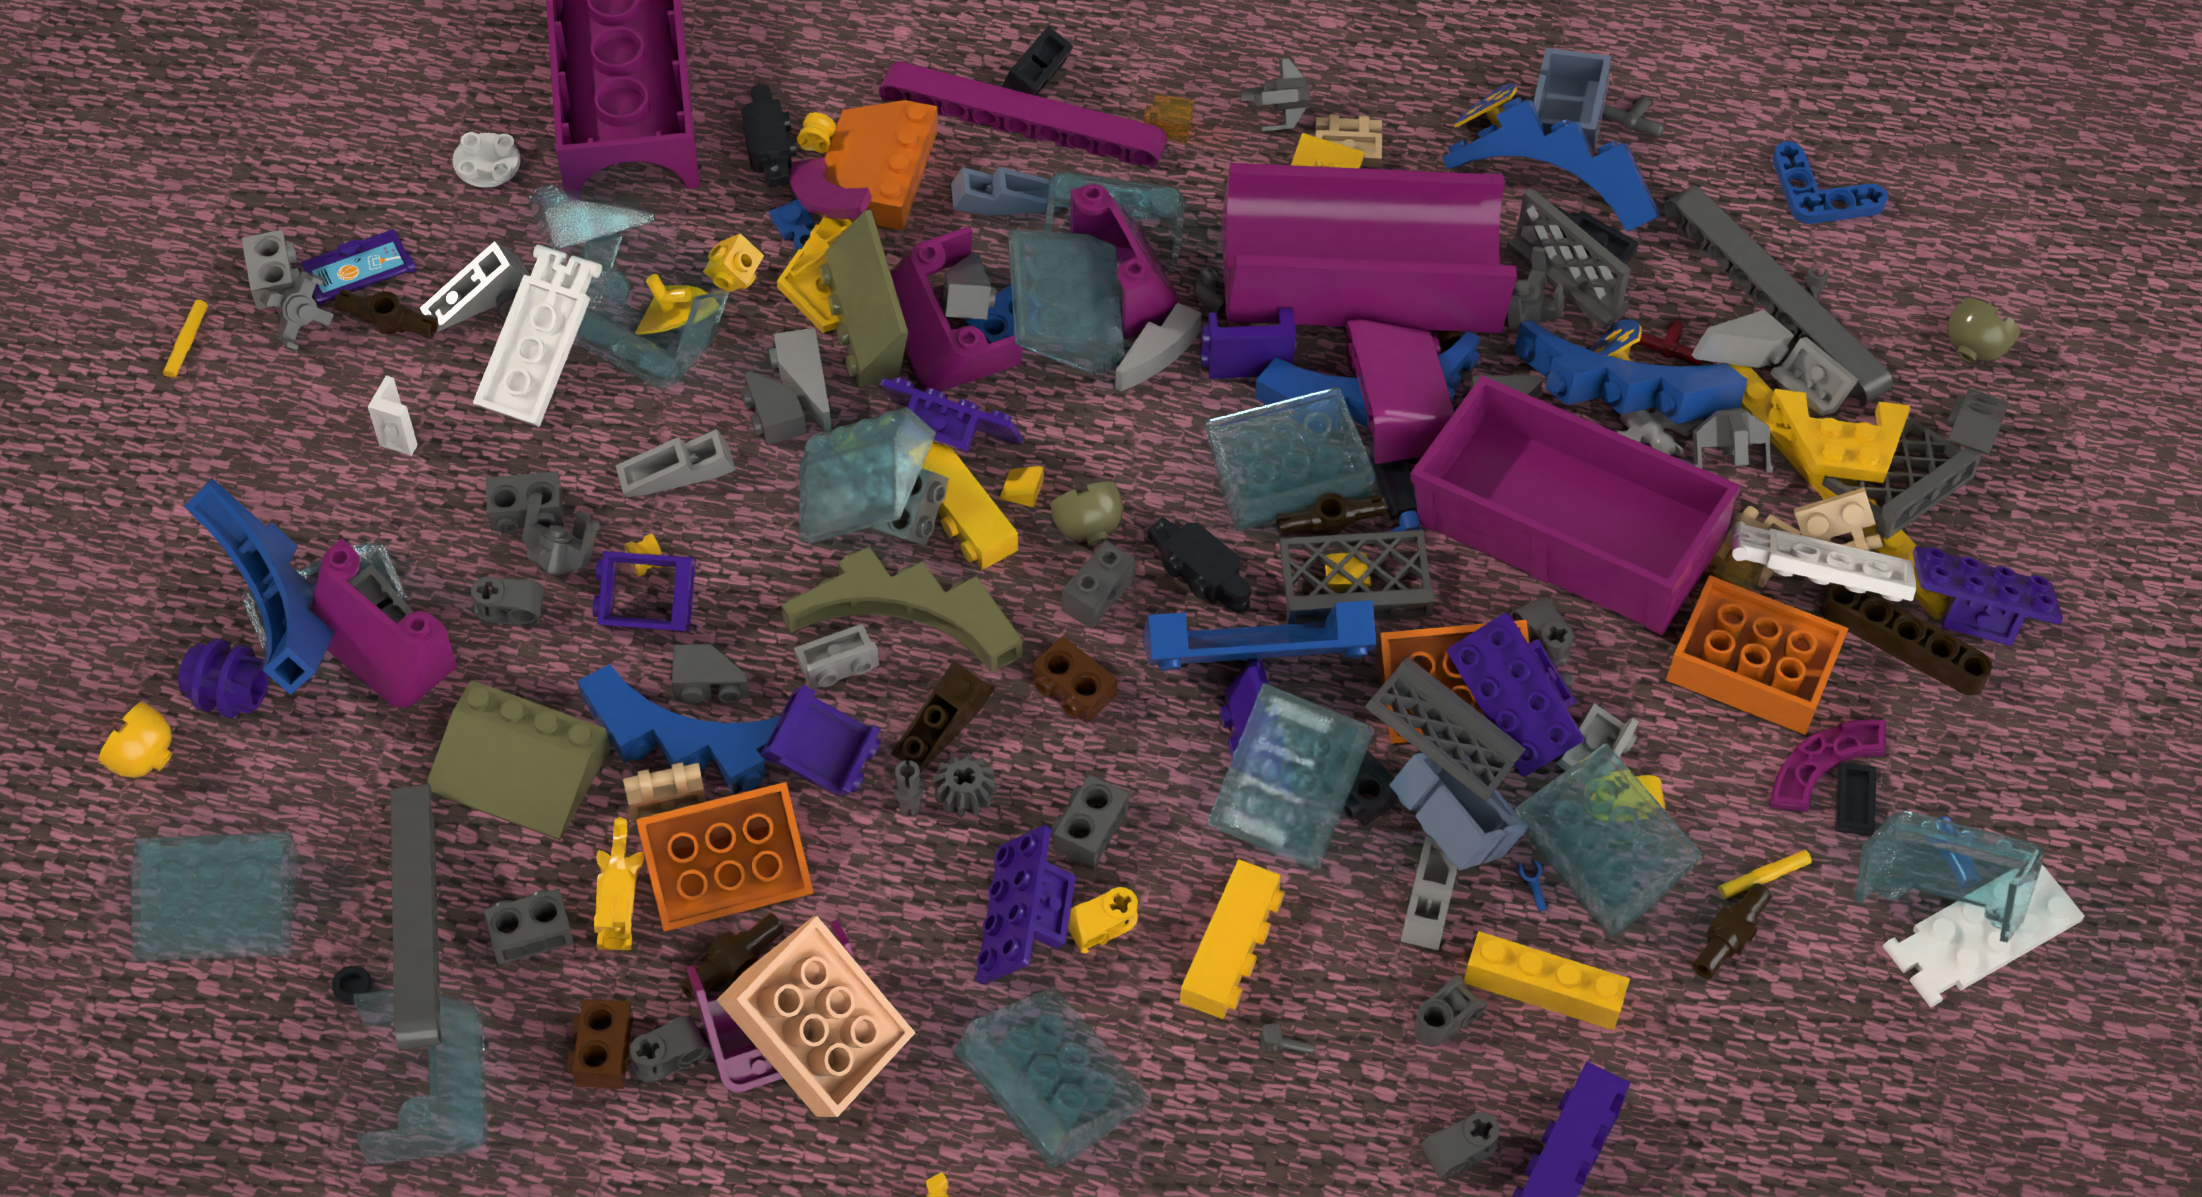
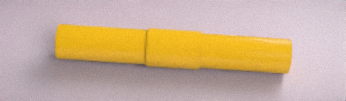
(185, 339)
(1765, 874)

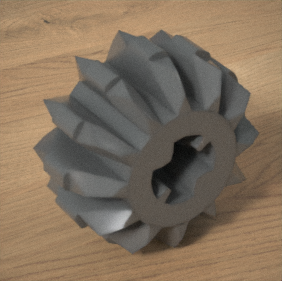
(964, 785)

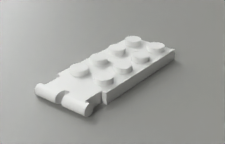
(537, 336)
(1825, 561)
(1963, 945)

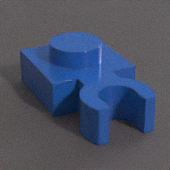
(792, 221)

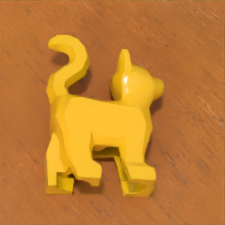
(616, 891)

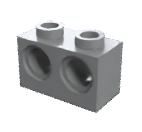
(269, 263)

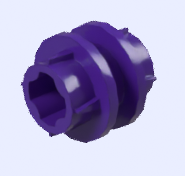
(223, 678)

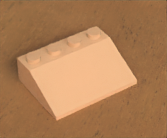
(817, 1018)

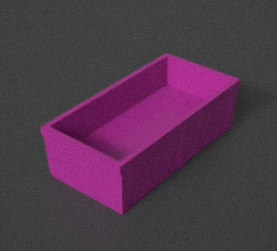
(1573, 503)

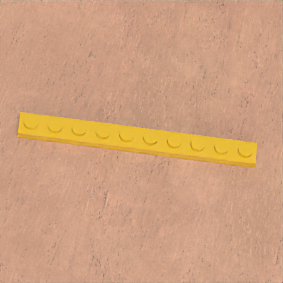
(1758, 402)

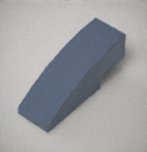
(999, 193)

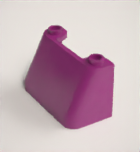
(1145, 286)
(1399, 387)
(389, 657)

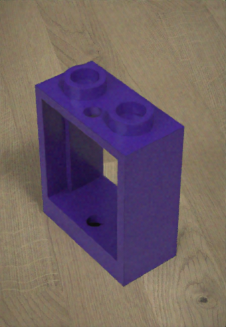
(682, 599)

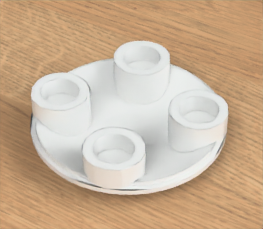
(486, 159)

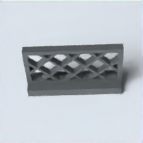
(1596, 297)
(1922, 489)
(1386, 603)
(1460, 724)

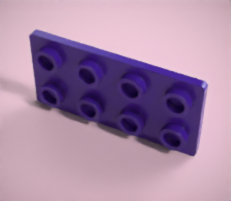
(952, 421)
(1985, 598)
(1518, 691)
(1025, 903)

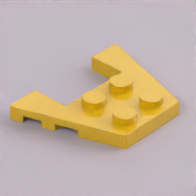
(802, 278)
(1842, 447)

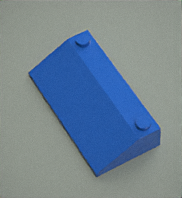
(1345, 630)

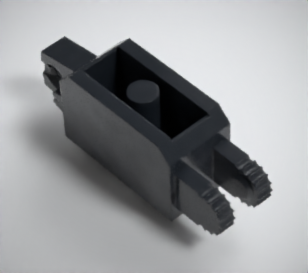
(767, 137)
(1202, 562)

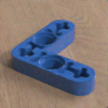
(1812, 196)

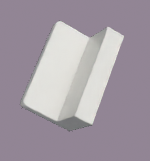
(392, 419)

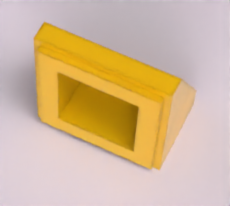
(1023, 485)
(1353, 567)

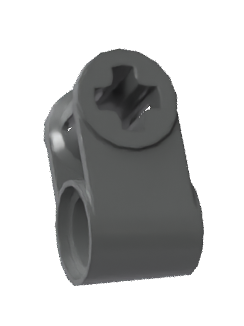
(511, 600)
(1547, 626)
(1452, 1008)
(670, 1049)
(1456, 1148)

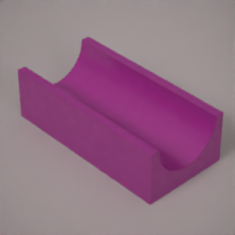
(620, 87)
(1364, 247)

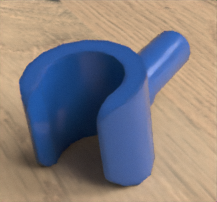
(1408, 521)
(1534, 884)

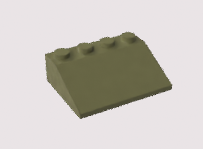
(865, 303)
(517, 759)

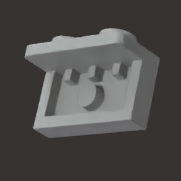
(1816, 374)
(837, 657)
(1600, 728)

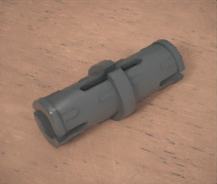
(908, 787)

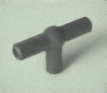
(1634, 119)

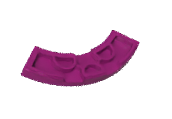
(819, 195)
(1820, 754)

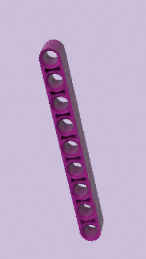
(1026, 114)

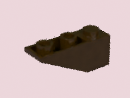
(944, 715)

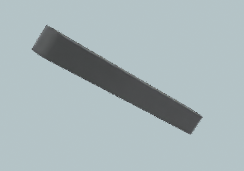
(1774, 288)
(415, 918)

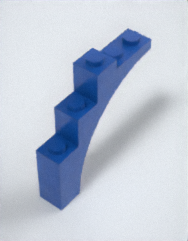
(1609, 173)
(1285, 381)
(1625, 385)
(263, 556)
(639, 725)

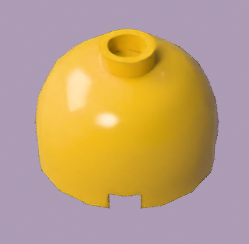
(138, 744)

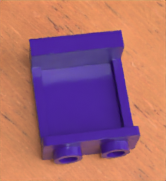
(1247, 349)
(821, 743)

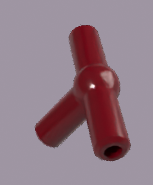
(1669, 346)

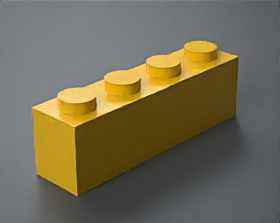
(970, 512)
(1230, 940)
(1546, 980)

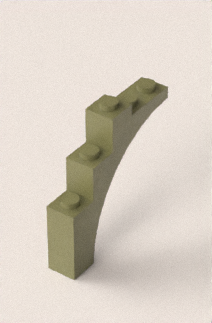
(913, 594)

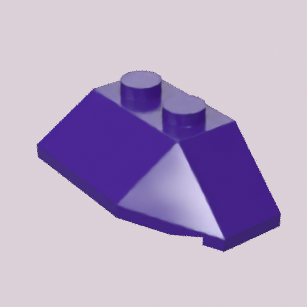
(1240, 700)

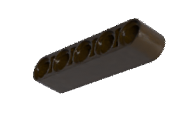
(1923, 643)

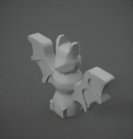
(1649, 427)

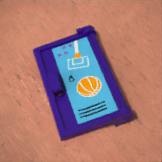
(376, 261)

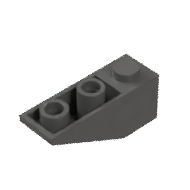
(968, 289)

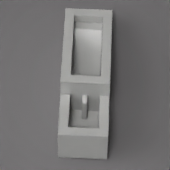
(1158, 346)
(676, 465)
(1429, 897)

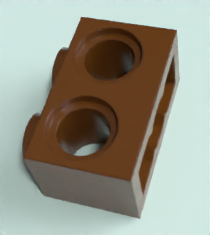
(1080, 675)
(606, 1044)

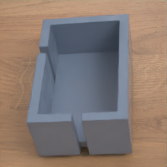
(1573, 88)
(1455, 816)

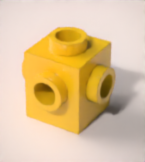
(733, 263)

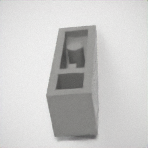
(476, 286)
(1745, 341)
(801, 368)

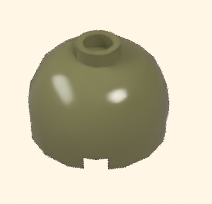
(1979, 332)
(1089, 514)

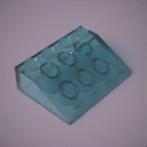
(574, 216)
(1066, 298)
(1288, 456)
(860, 474)
(1290, 776)
(1608, 839)
(213, 896)
(1049, 1075)

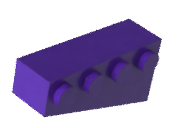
(1577, 1135)

